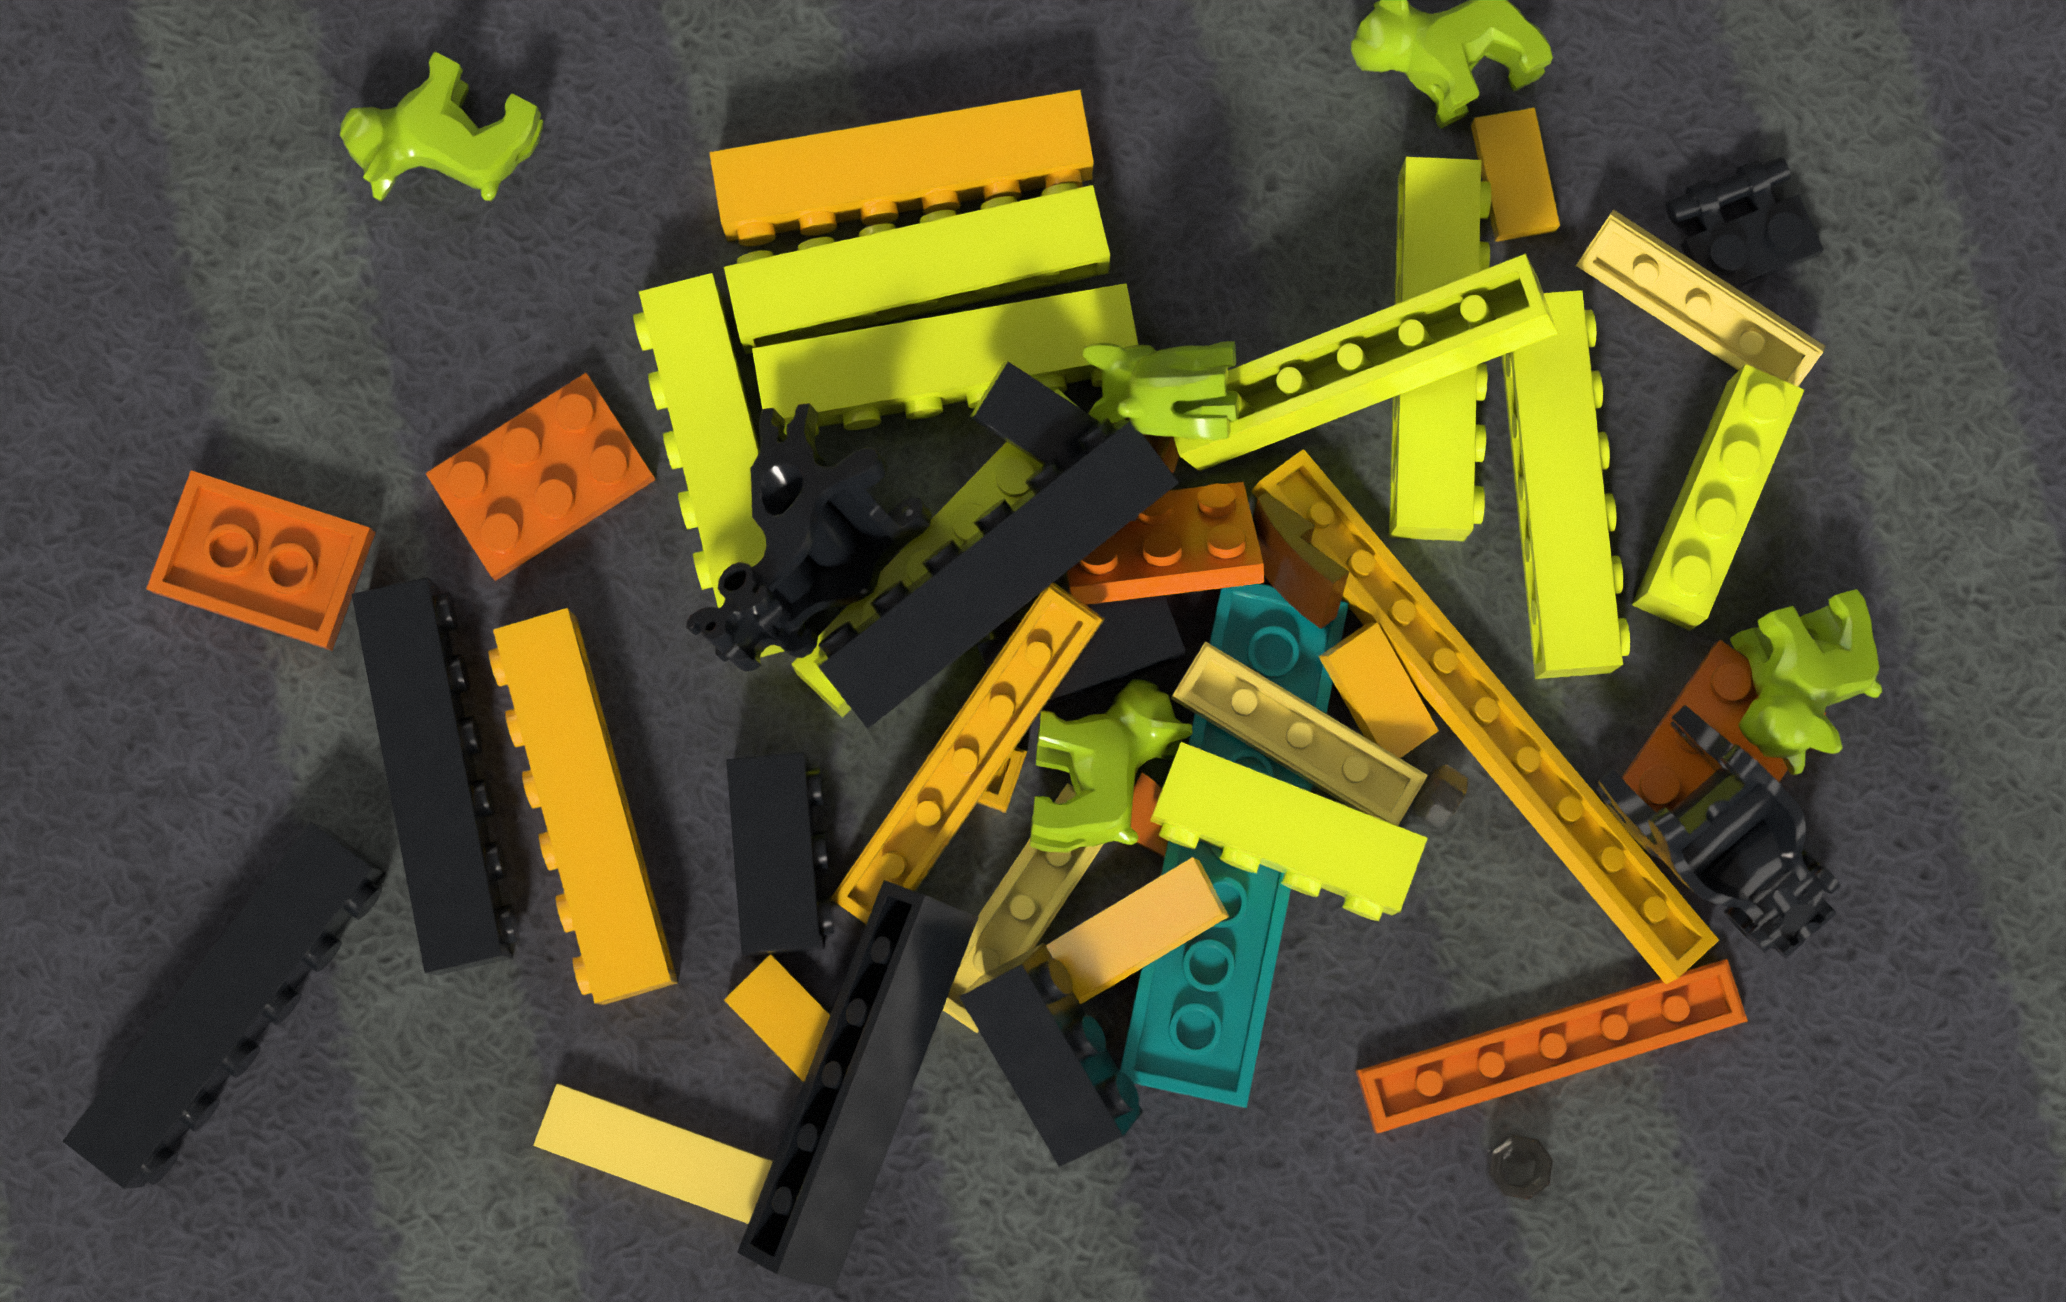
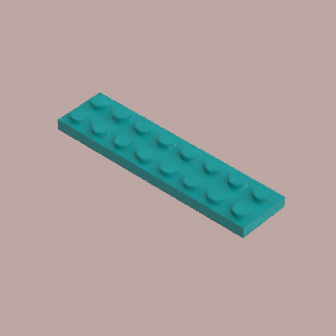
(1207, 1000)

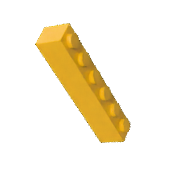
(901, 167)
(583, 806)

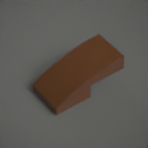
(1293, 566)

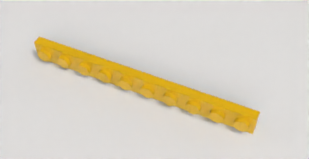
(1497, 727)

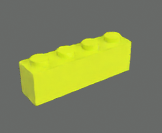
(1718, 497)
(1288, 831)

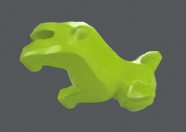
(1446, 45)
(438, 135)
(1167, 390)
(1806, 675)
(1102, 761)

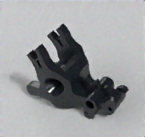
(821, 543)
(1733, 842)

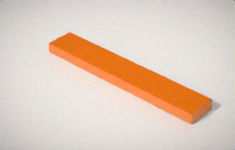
(1550, 1046)

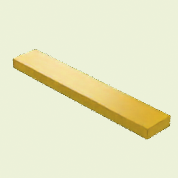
(972, 749)

